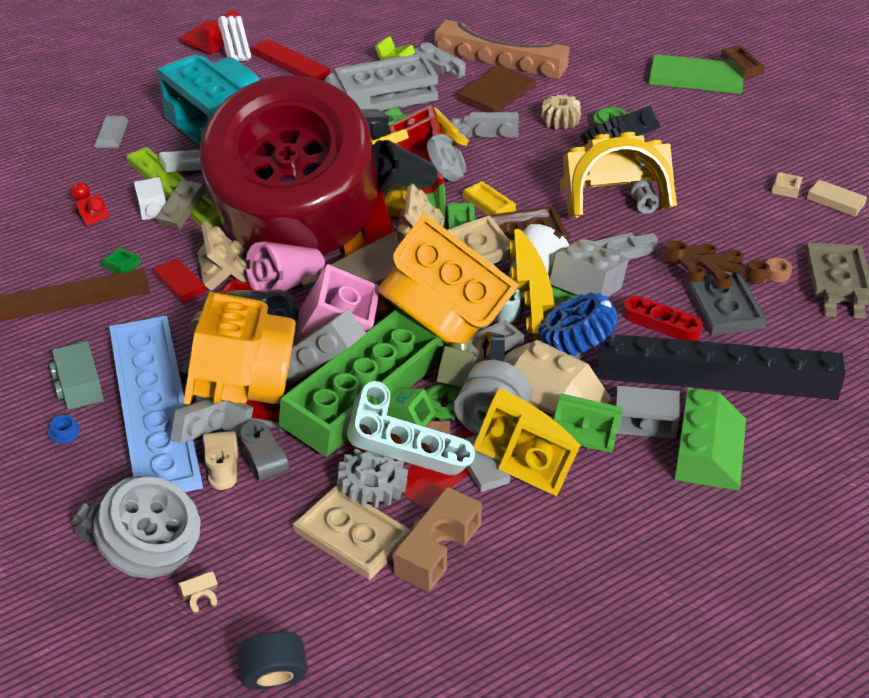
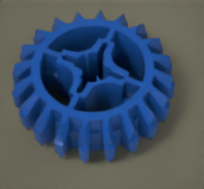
(579, 323)

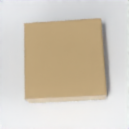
(786, 185)

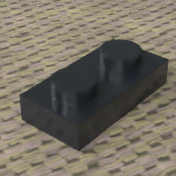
(641, 121)

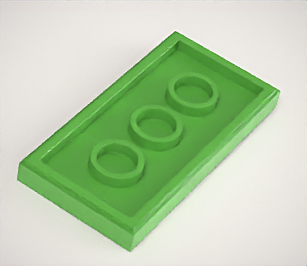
(695, 74)

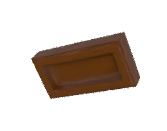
(742, 61)

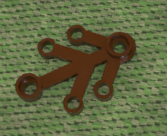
(707, 256)

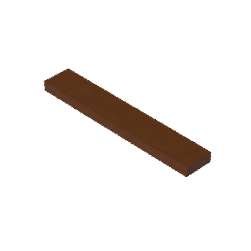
(73, 294)

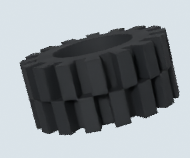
(612, 127)

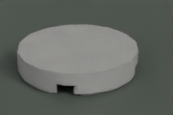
(446, 158)

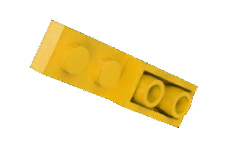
(532, 281)

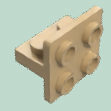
(415, 206)
(220, 257)

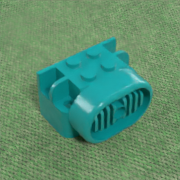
(201, 90)

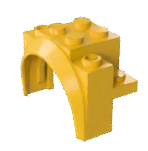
(616, 162)

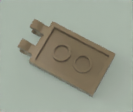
(369, 263)
(839, 275)

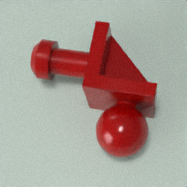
(91, 208)

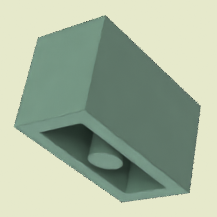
(77, 375)

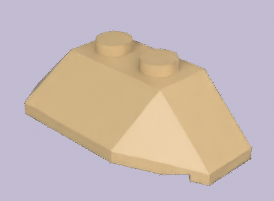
(555, 373)

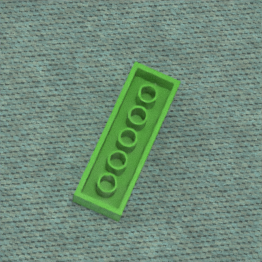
(392, 353)

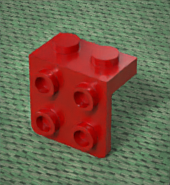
(207, 35)

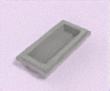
(111, 132)

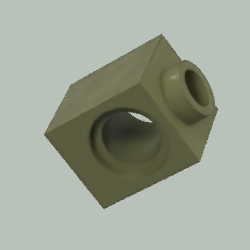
(455, 364)

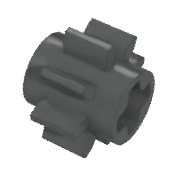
(85, 521)

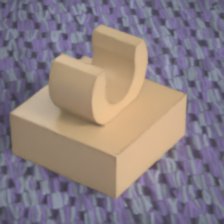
(199, 587)

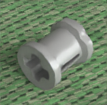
(644, 196)

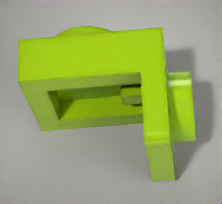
(387, 50)

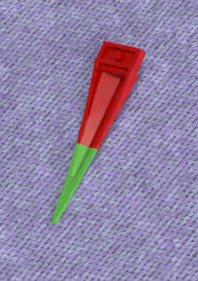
(420, 128)

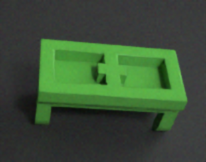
(589, 421)

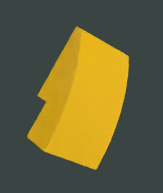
(526, 442)

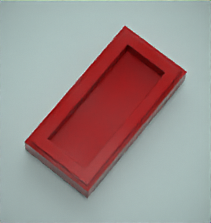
(179, 280)

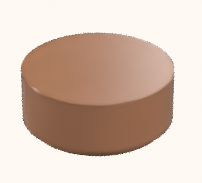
(779, 270)

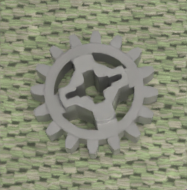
(371, 478)

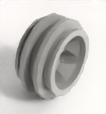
(132, 539)

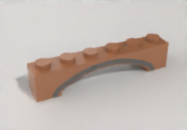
(543, 59)

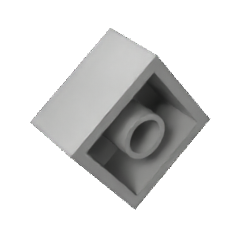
(588, 269)

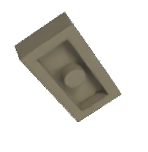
(180, 204)

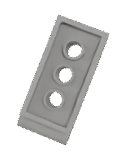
(388, 82)

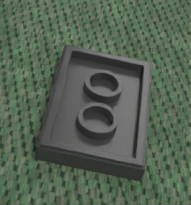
(726, 309)

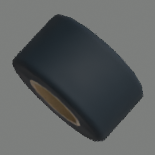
(272, 660)

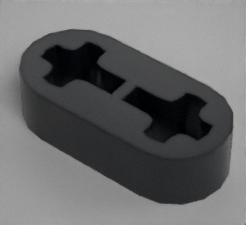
(492, 347)

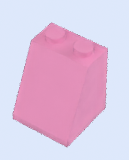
(331, 296)

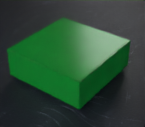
(121, 261)

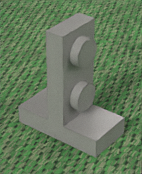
(207, 417)

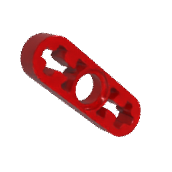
(686, 327)

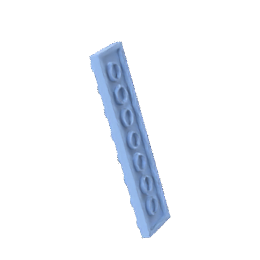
(149, 397)

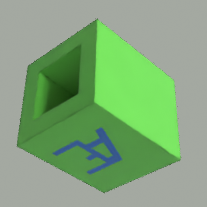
(411, 406)

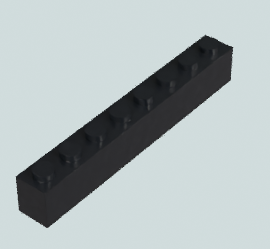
(721, 366)

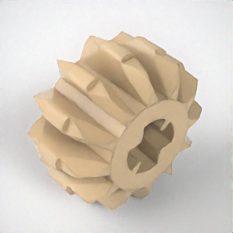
(561, 111)

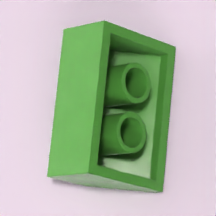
(710, 441)

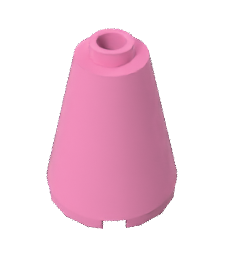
(281, 265)

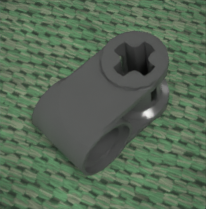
(262, 451)

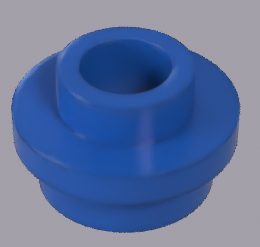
(63, 429)

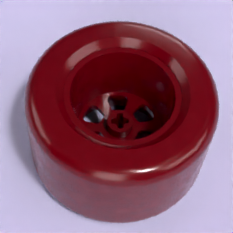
(288, 127)

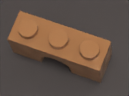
(449, 518)

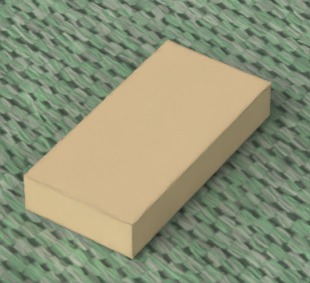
(836, 198)

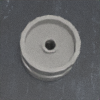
(481, 387)

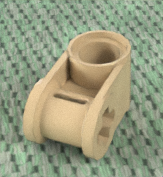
(221, 459)

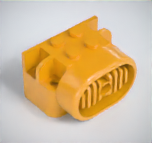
(445, 283)
(239, 352)

